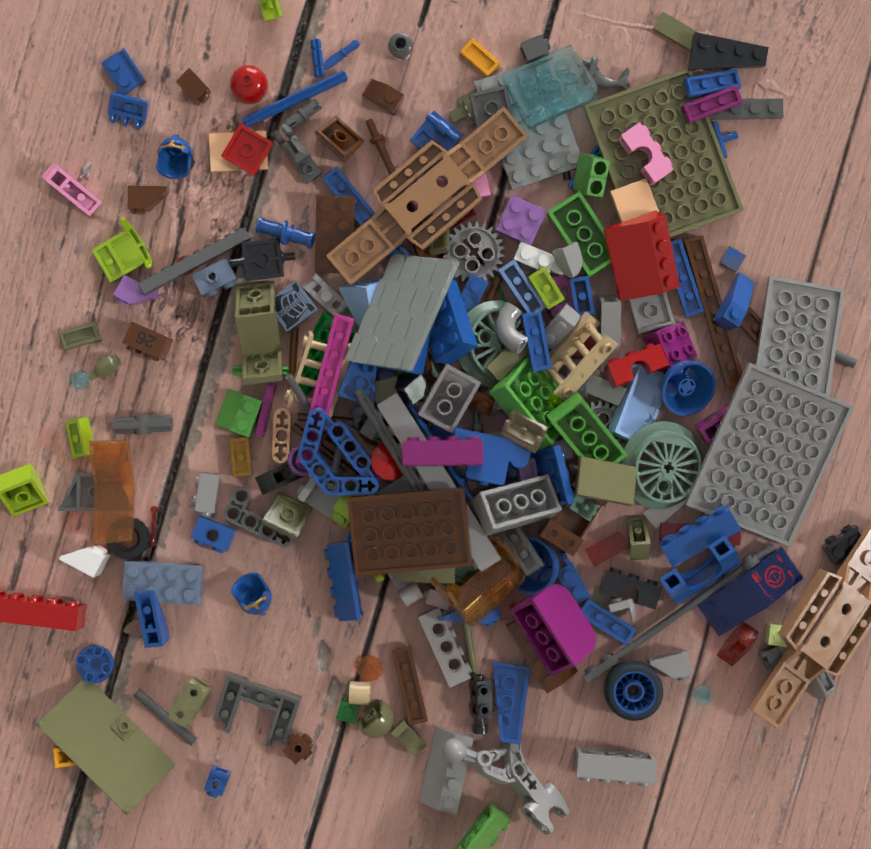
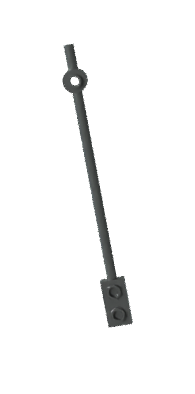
(609, 660)

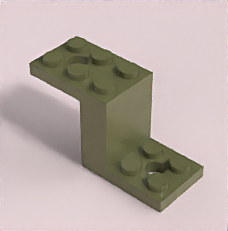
(259, 333)

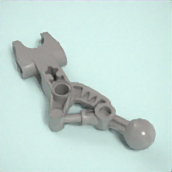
(538, 798)

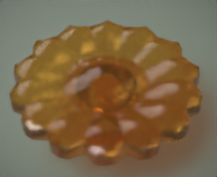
(369, 668)

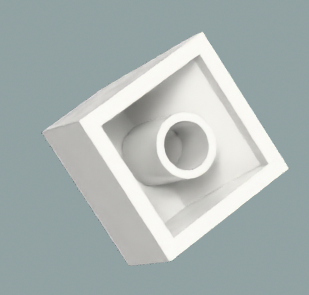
(88, 560)

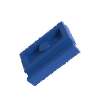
(123, 72)

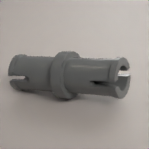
(303, 114)

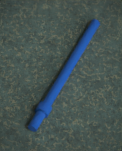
(460, 482)

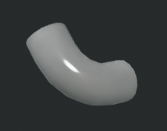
(506, 328)

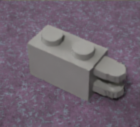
(560, 325)

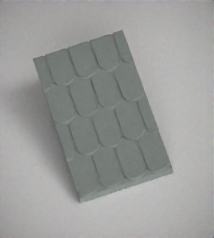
(402, 314)

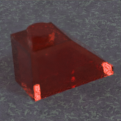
(738, 643)

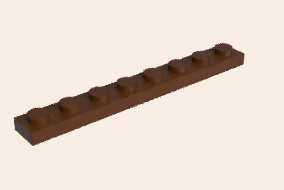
(711, 302)

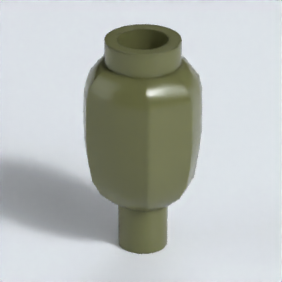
(105, 367)

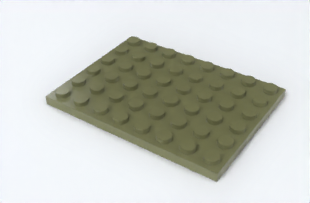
(700, 184)

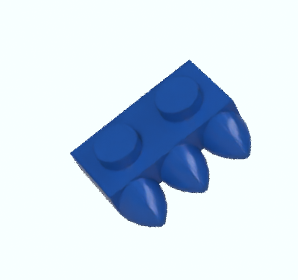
(128, 108)

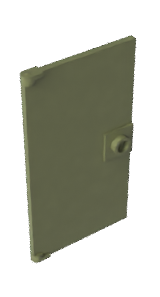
(106, 745)

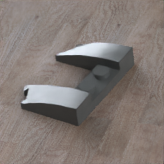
(239, 688)

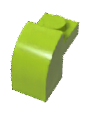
(340, 508)

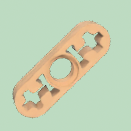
(276, 420)

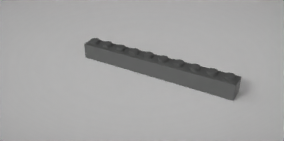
(194, 261)

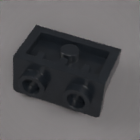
(840, 546)

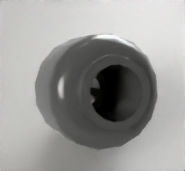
(401, 40)

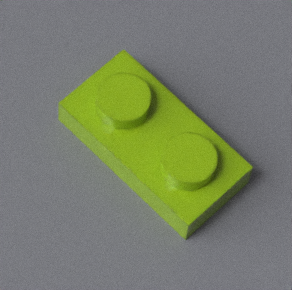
(546, 287)

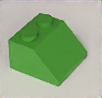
(239, 413)

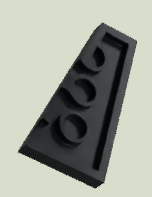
(716, 52)

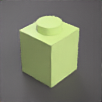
(772, 636)

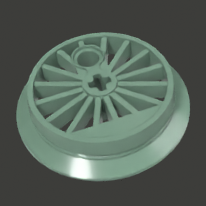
(469, 361)
(673, 435)

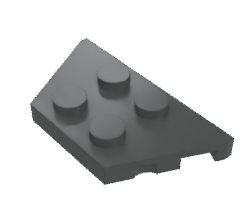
(80, 494)

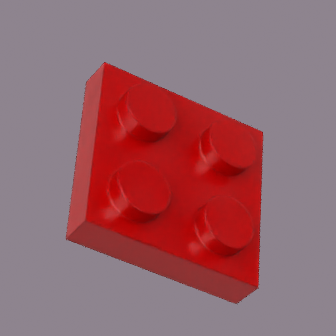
(247, 149)

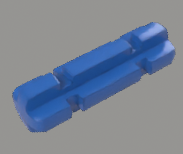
(317, 58)

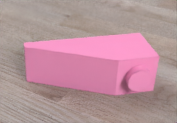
(71, 189)

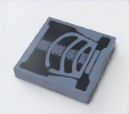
(293, 306)

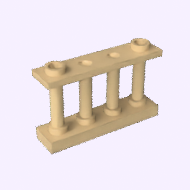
(307, 342)
(569, 345)

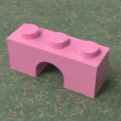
(638, 139)

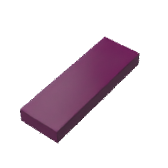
(712, 104)
(266, 409)

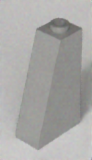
(610, 318)

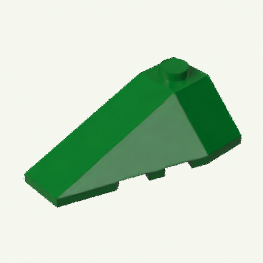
(321, 332)

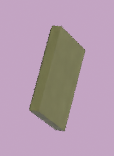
(606, 481)

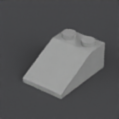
(448, 398)

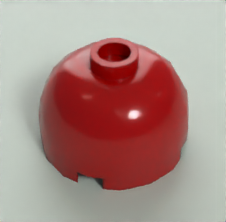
(249, 84)

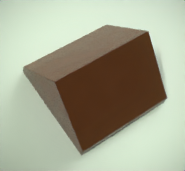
(339, 138)

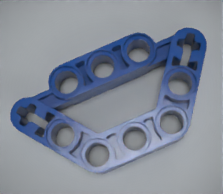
(317, 459)

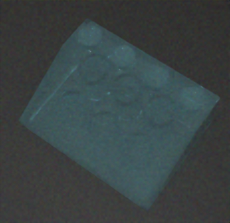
(550, 87)

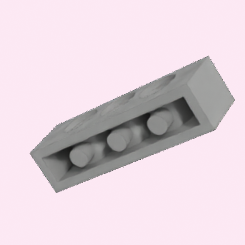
(452, 675)

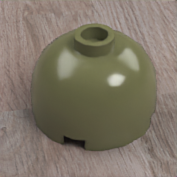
(377, 720)

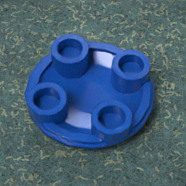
(95, 663)

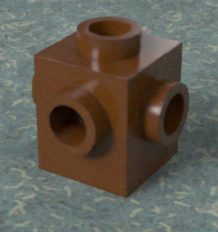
(293, 752)

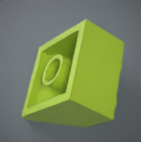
(22, 490)

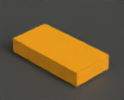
(479, 58)

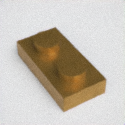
(240, 457)

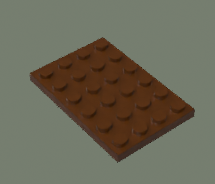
(410, 531)

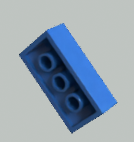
(344, 580)

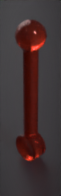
(154, 510)

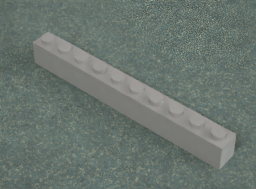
(435, 477)

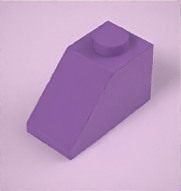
(130, 292)

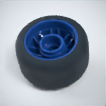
(641, 703)

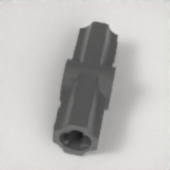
(142, 424)

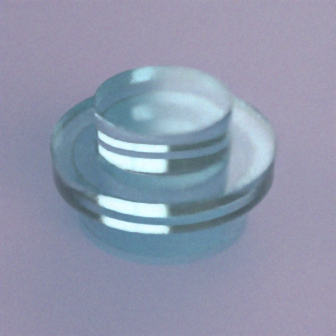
(80, 379)
(702, 694)

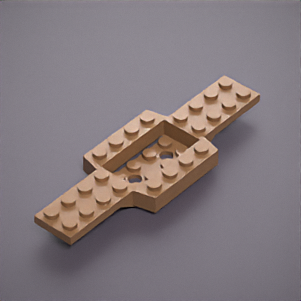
(393, 221)
(844, 633)

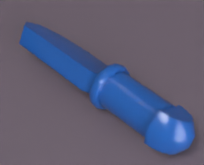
(335, 58)

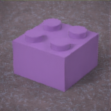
(520, 220)

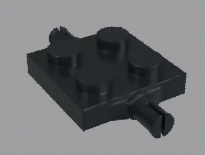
(262, 259)

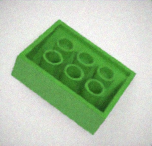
(528, 394)
(485, 828)

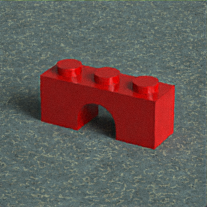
(650, 358)

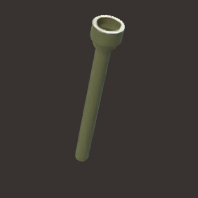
(469, 646)

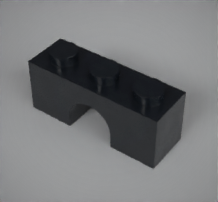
(647, 592)

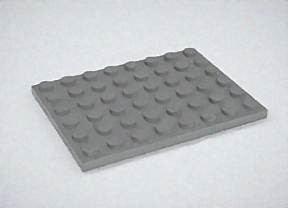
(769, 453)

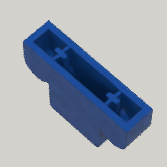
(497, 455)

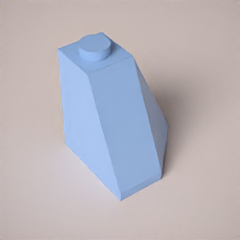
(359, 296)

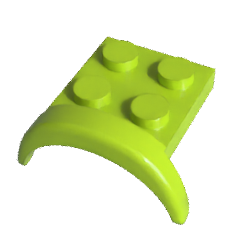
(122, 253)

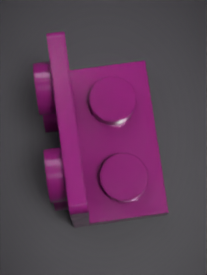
(674, 342)

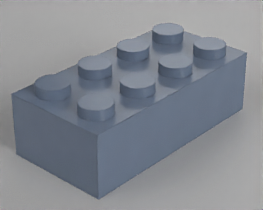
(170, 581)

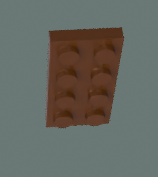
(333, 225)

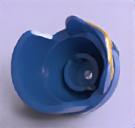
(174, 158)
(252, 594)

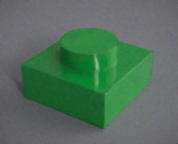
(347, 712)

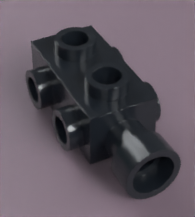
(484, 705)

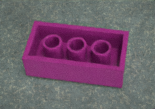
(442, 453)

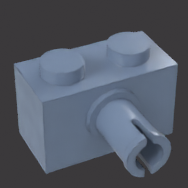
(214, 278)

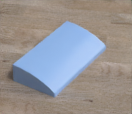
(639, 404)

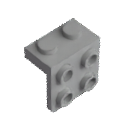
(315, 496)

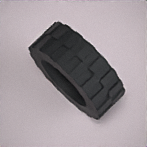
(138, 549)

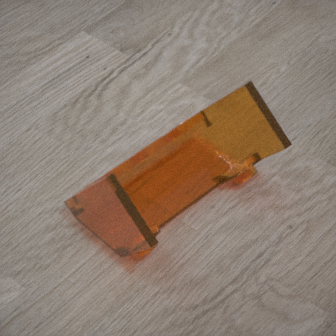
(486, 588)

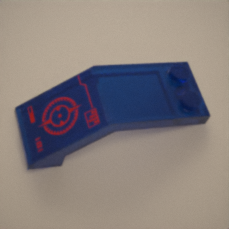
(751, 592)

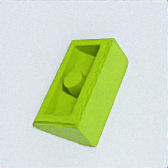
(79, 435)

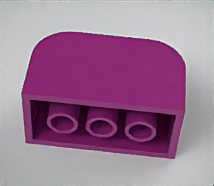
(555, 628)

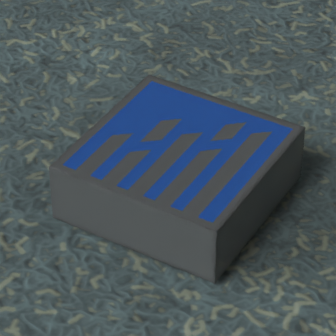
(732, 259)

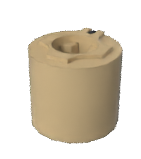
(359, 693)

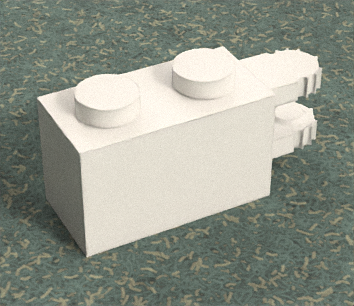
(536, 259)

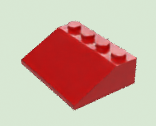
(642, 256)

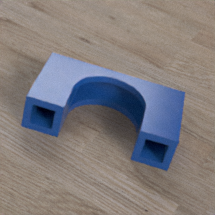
(721, 560)

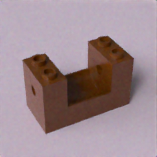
(567, 526)

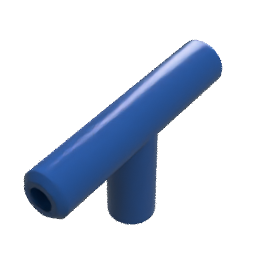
(723, 138)

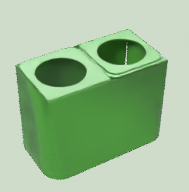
(586, 169)

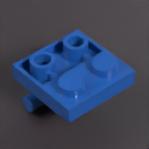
(438, 130)

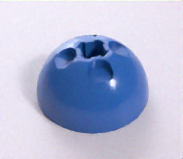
(687, 387)
(545, 575)

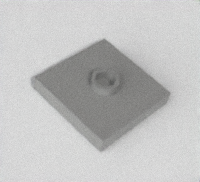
(651, 312)

